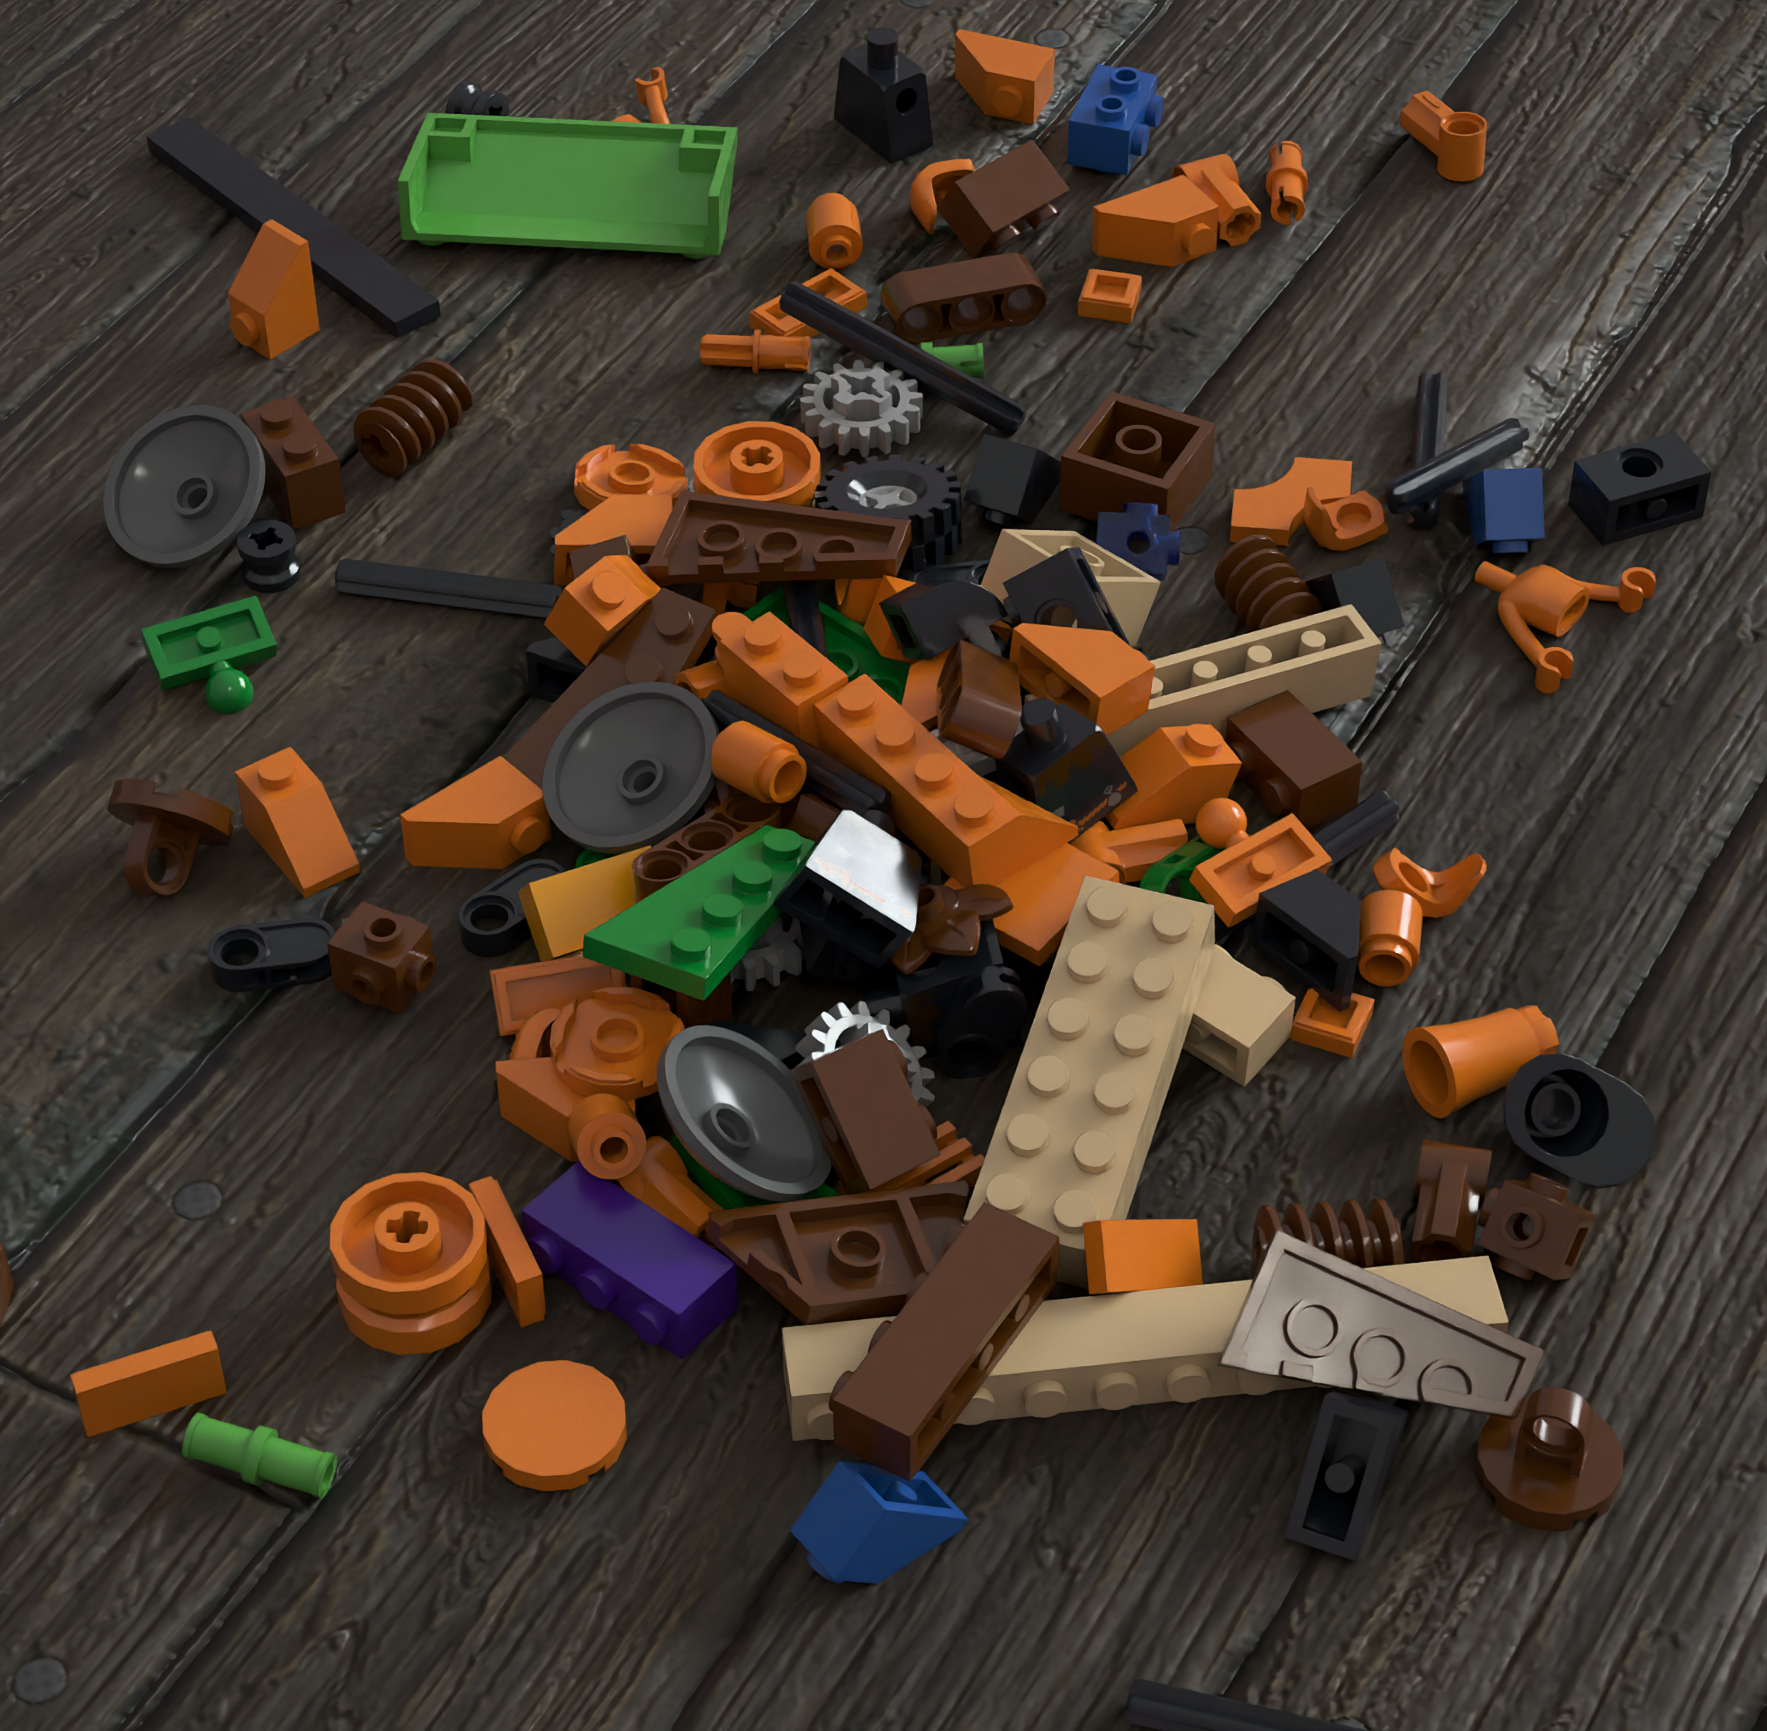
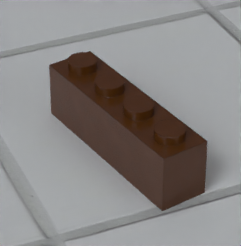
(944, 1341)

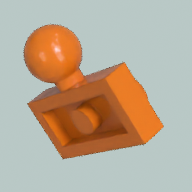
(1250, 863)

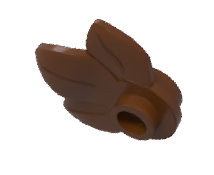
(949, 922)

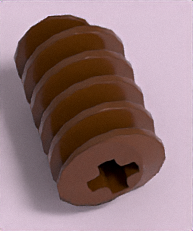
(411, 416)
(1262, 585)
(1351, 1236)

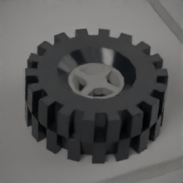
(902, 492)

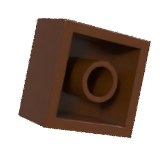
(1136, 456)

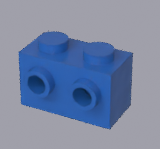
(1113, 119)

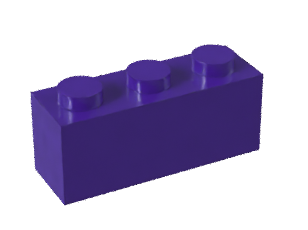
(630, 1260)

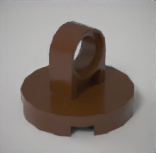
(169, 825)
(1550, 1461)

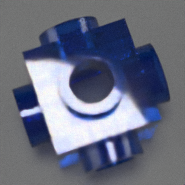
(1140, 521)

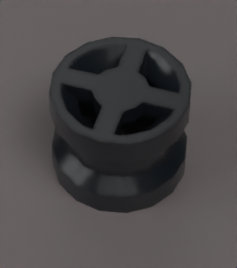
(471, 100)
(268, 556)

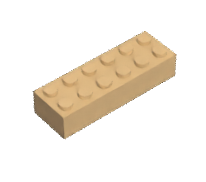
(1097, 1064)

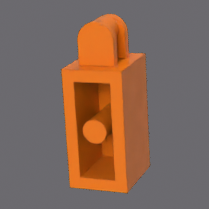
(774, 671)

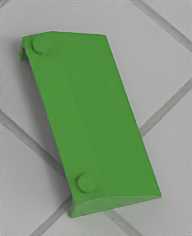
(568, 184)

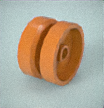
(758, 464)
(411, 1263)

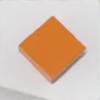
(1110, 295)
(1329, 1029)

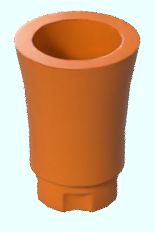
(1473, 1057)

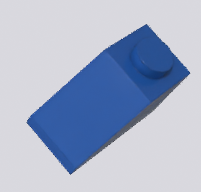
(1505, 508)
(873, 1522)

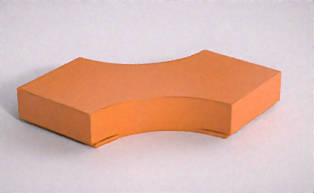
(1279, 507)

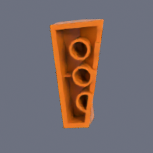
(936, 800)

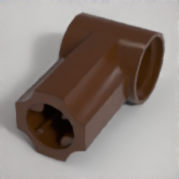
(1448, 1195)

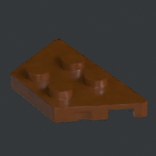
(842, 1252)

